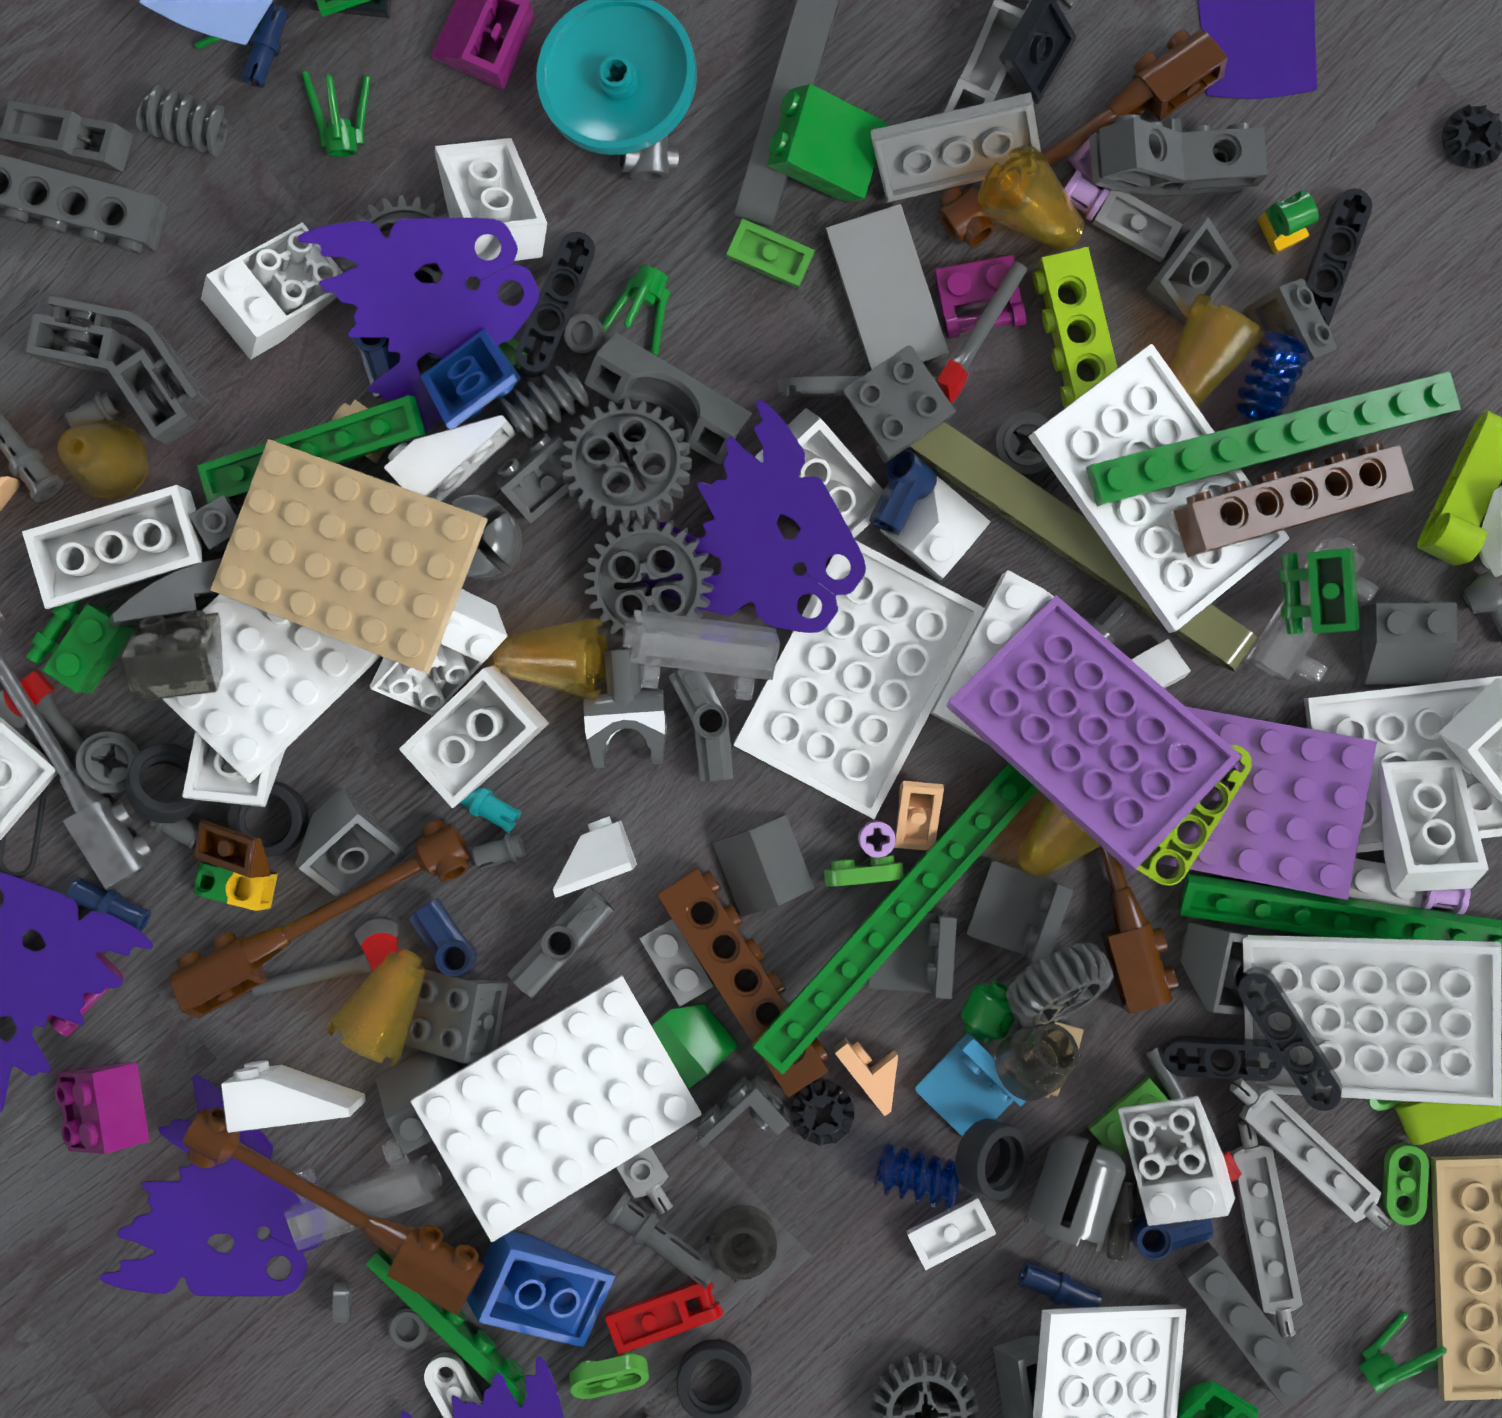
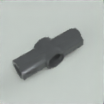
(542, 959)

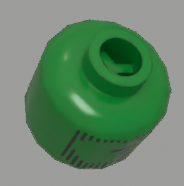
(988, 1012)

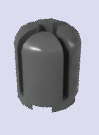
(500, 533)
(1097, 1197)

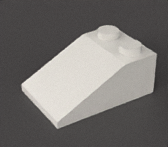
(491, 183)
(448, 458)
(843, 475)
(473, 735)
(1477, 737)
(215, 780)
(1429, 827)
(283, 1096)

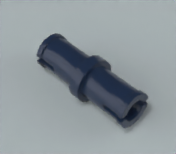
(264, 46)
(109, 902)
(1058, 1287)

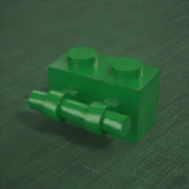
(1331, 589)
(85, 650)

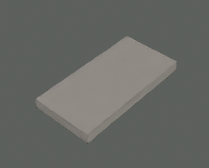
(952, 146)
(886, 286)

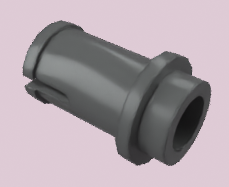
(96, 409)
(181, 831)
(499, 851)

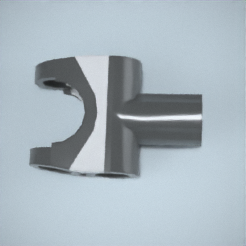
(624, 708)

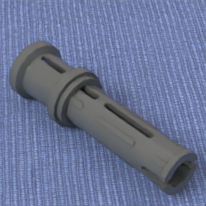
(28, 464)
(647, 1231)

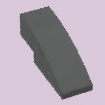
(66, 135)
(169, 596)

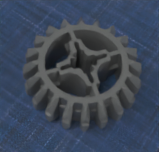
(1059, 985)
(922, 1373)

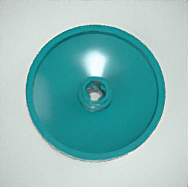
(612, 43)

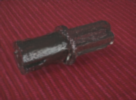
(1122, 1220)

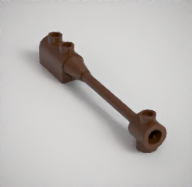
(1158, 85)
(1135, 948)
(237, 963)
(419, 1255)

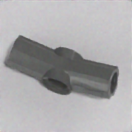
(713, 748)

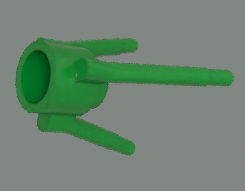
(339, 136)
(645, 289)
(1382, 1370)

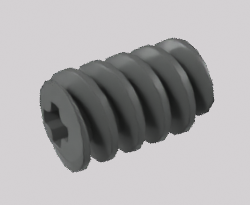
(182, 121)
(545, 401)

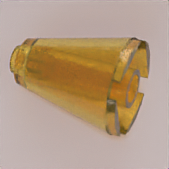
(1031, 199)
(1212, 346)
(104, 459)
(556, 657)
(1053, 842)
(382, 1008)

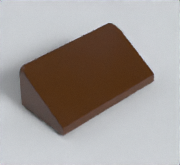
(231, 850)

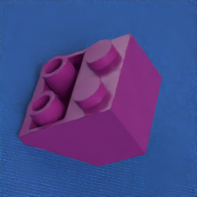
(485, 38)
(102, 1108)

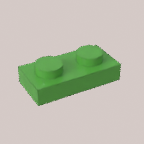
(770, 253)
(1108, 1126)

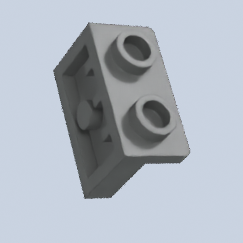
(1294, 313)
(536, 477)

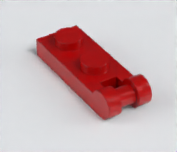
(661, 1316)

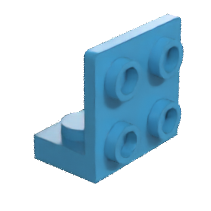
(966, 1086)

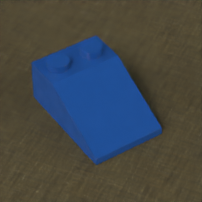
(469, 379)
(539, 1290)

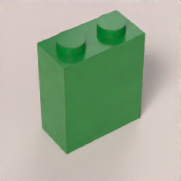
(824, 143)

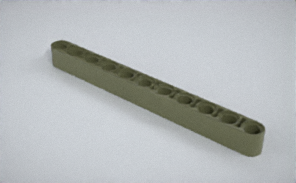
(1067, 535)

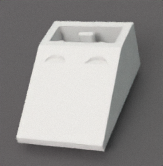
(270, 291)
(467, 642)
(1176, 1161)

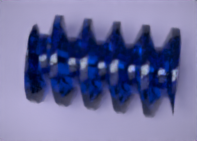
(1274, 378)
(917, 1176)

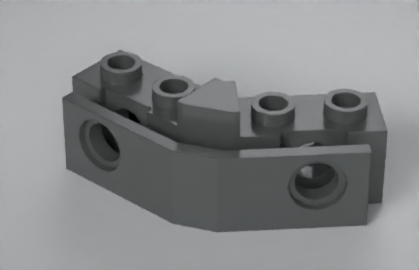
(1166, 162)
(132, 366)

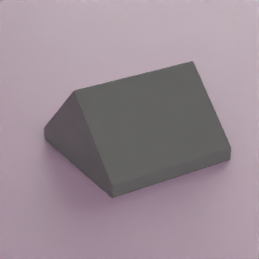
(1196, 266)
(763, 866)

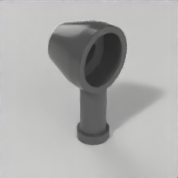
(1485, 596)

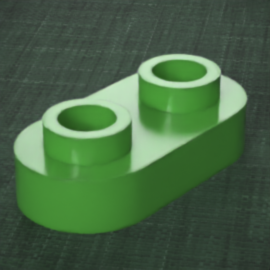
(846, 873)
(1407, 1182)
(608, 1376)

